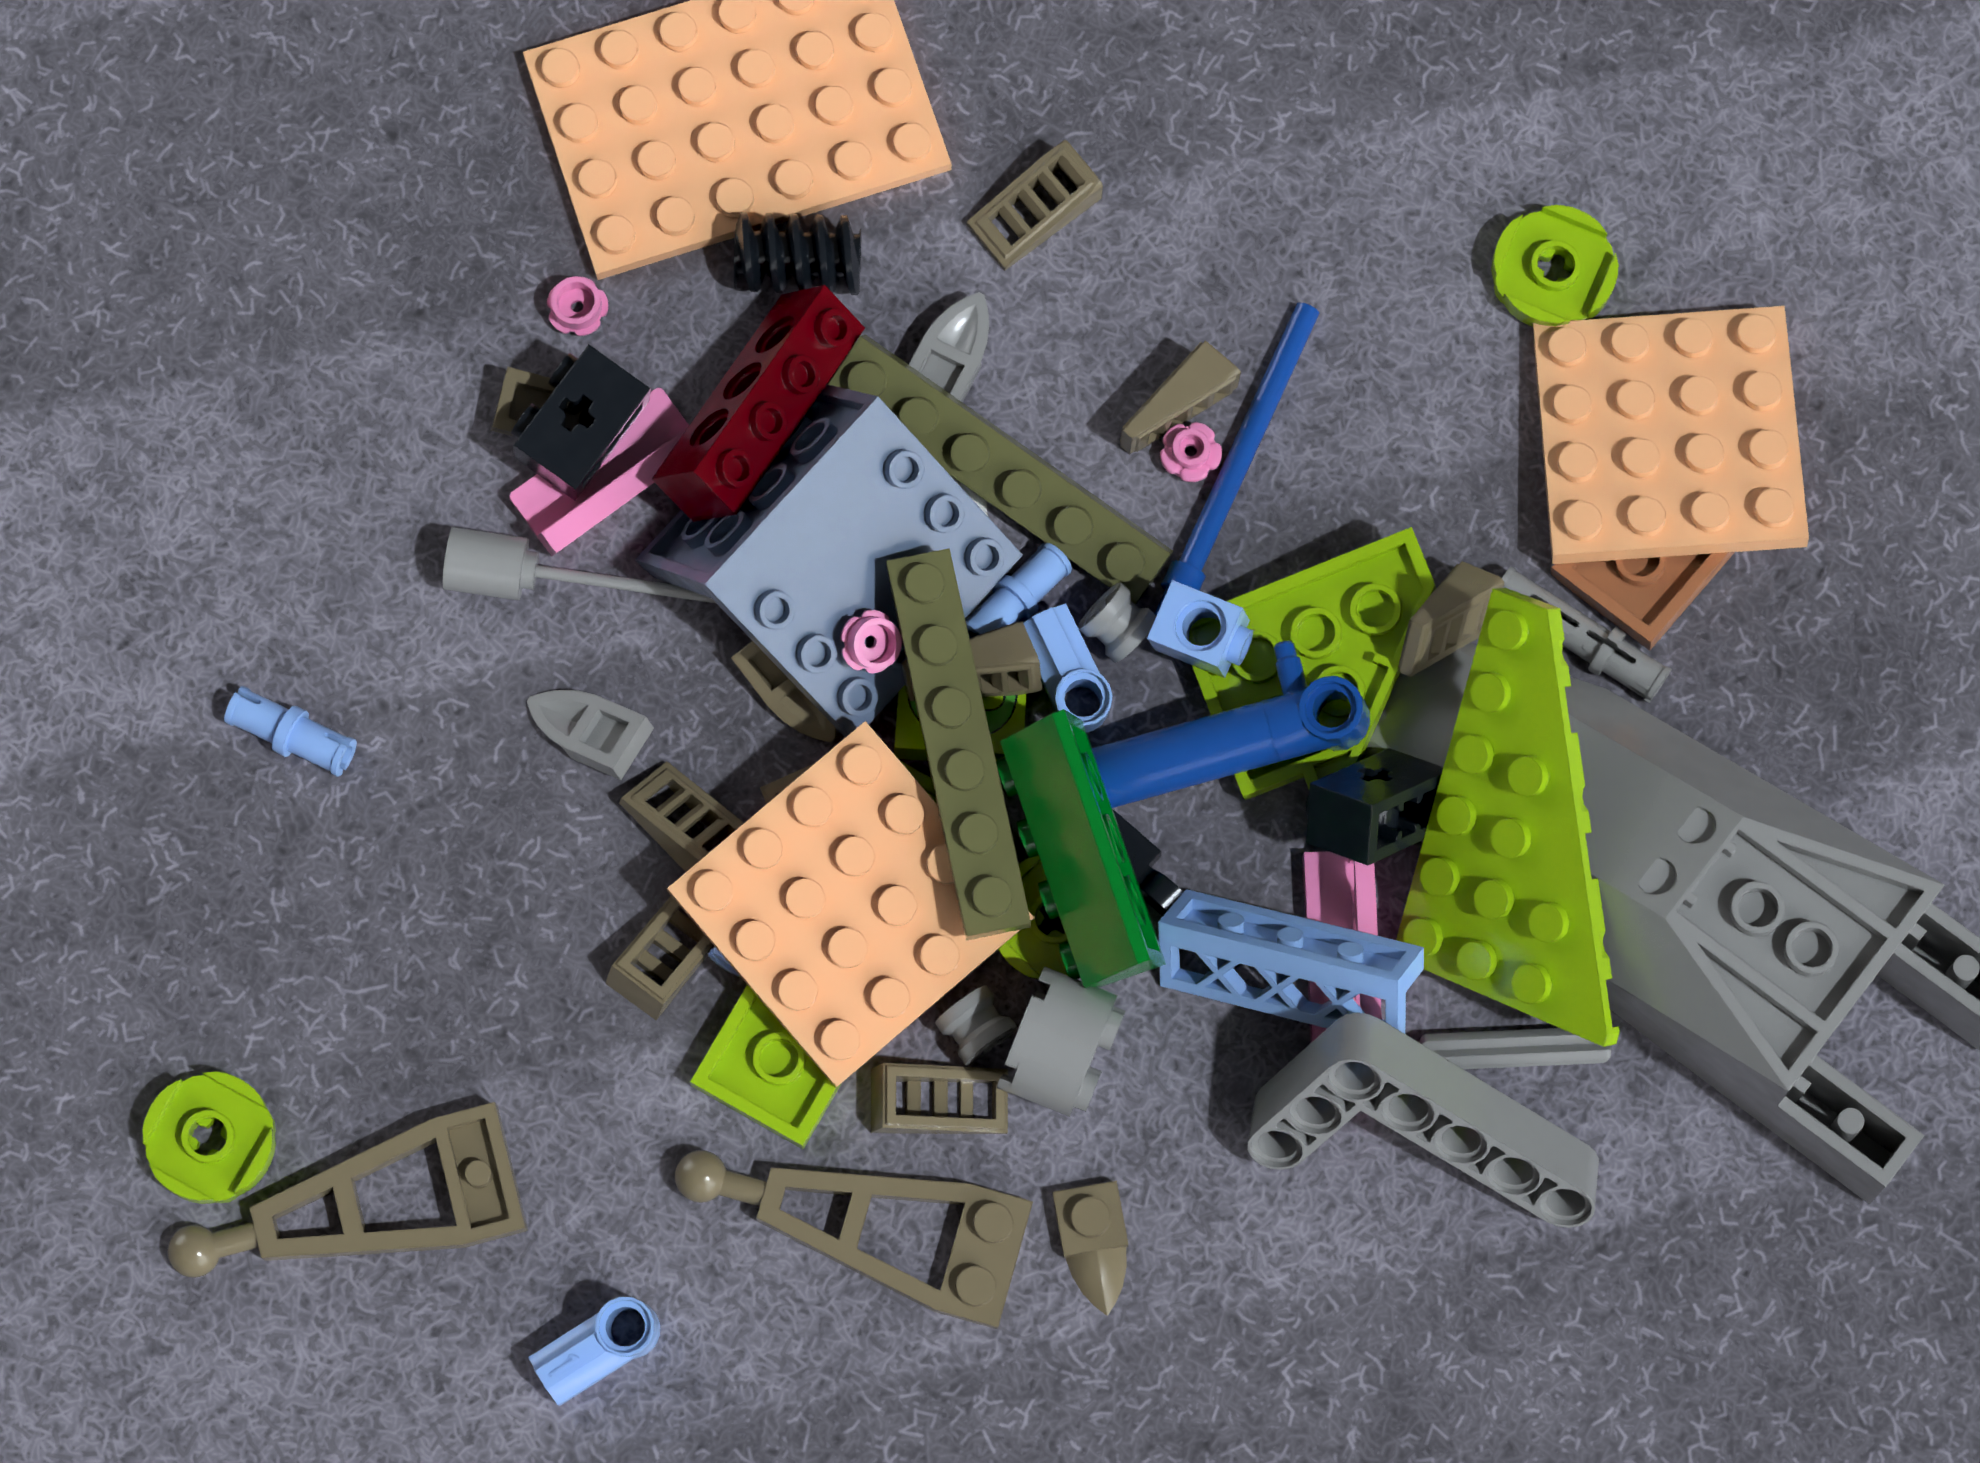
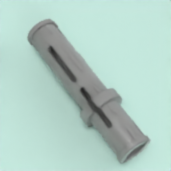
(1597, 645)

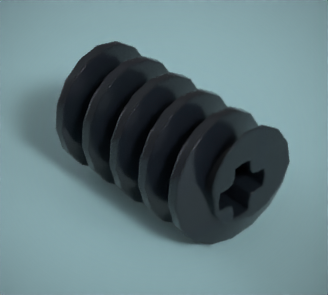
(797, 253)

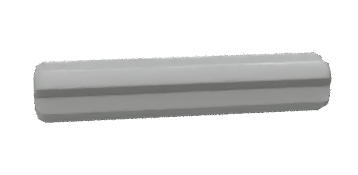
(1515, 1048)

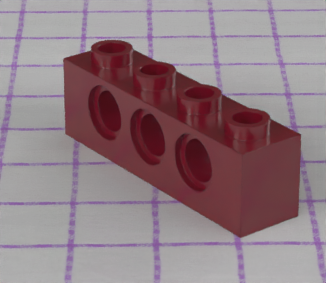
(758, 404)

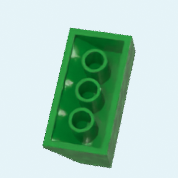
(1080, 851)

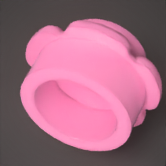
(569, 292)
(1190, 467)
(886, 642)

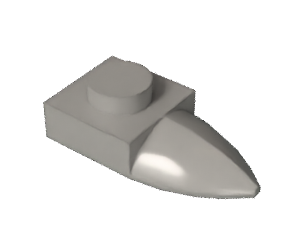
(955, 346)
(591, 728)

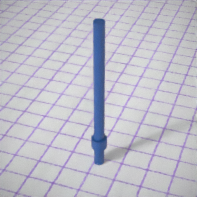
(1244, 447)

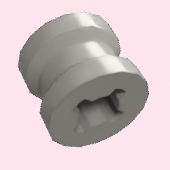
(1117, 622)
(975, 1025)

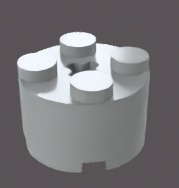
(1060, 1042)

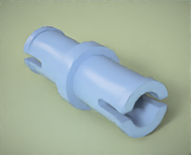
(1017, 595)
(290, 731)

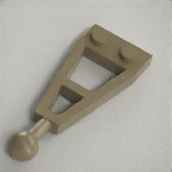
(476, 1176)
(981, 1252)

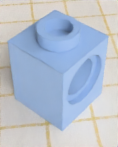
(1178, 613)

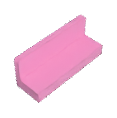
(623, 475)

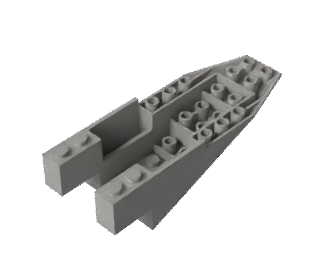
(1737, 919)

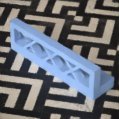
(1283, 951)

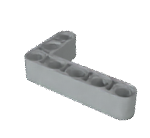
(1432, 1102)

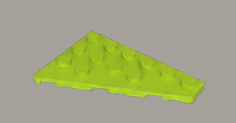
(1505, 857)

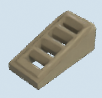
(1049, 222)
(1190, 389)
(1448, 618)
(1003, 663)
(672, 836)
(640, 988)
(884, 1100)

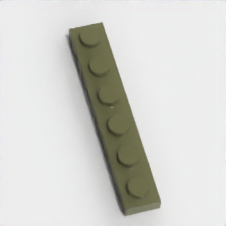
(1007, 472)
(958, 744)

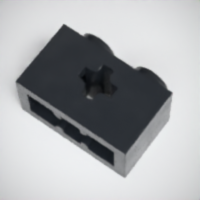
(574, 457)
(1372, 806)

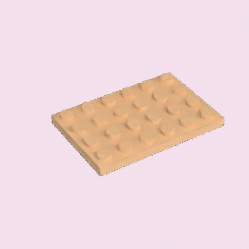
(730, 112)

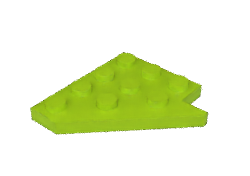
(1344, 623)

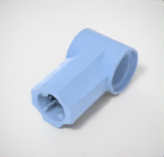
(1067, 662)
(591, 1352)

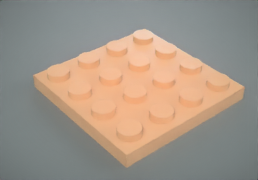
(1670, 435)
(839, 905)

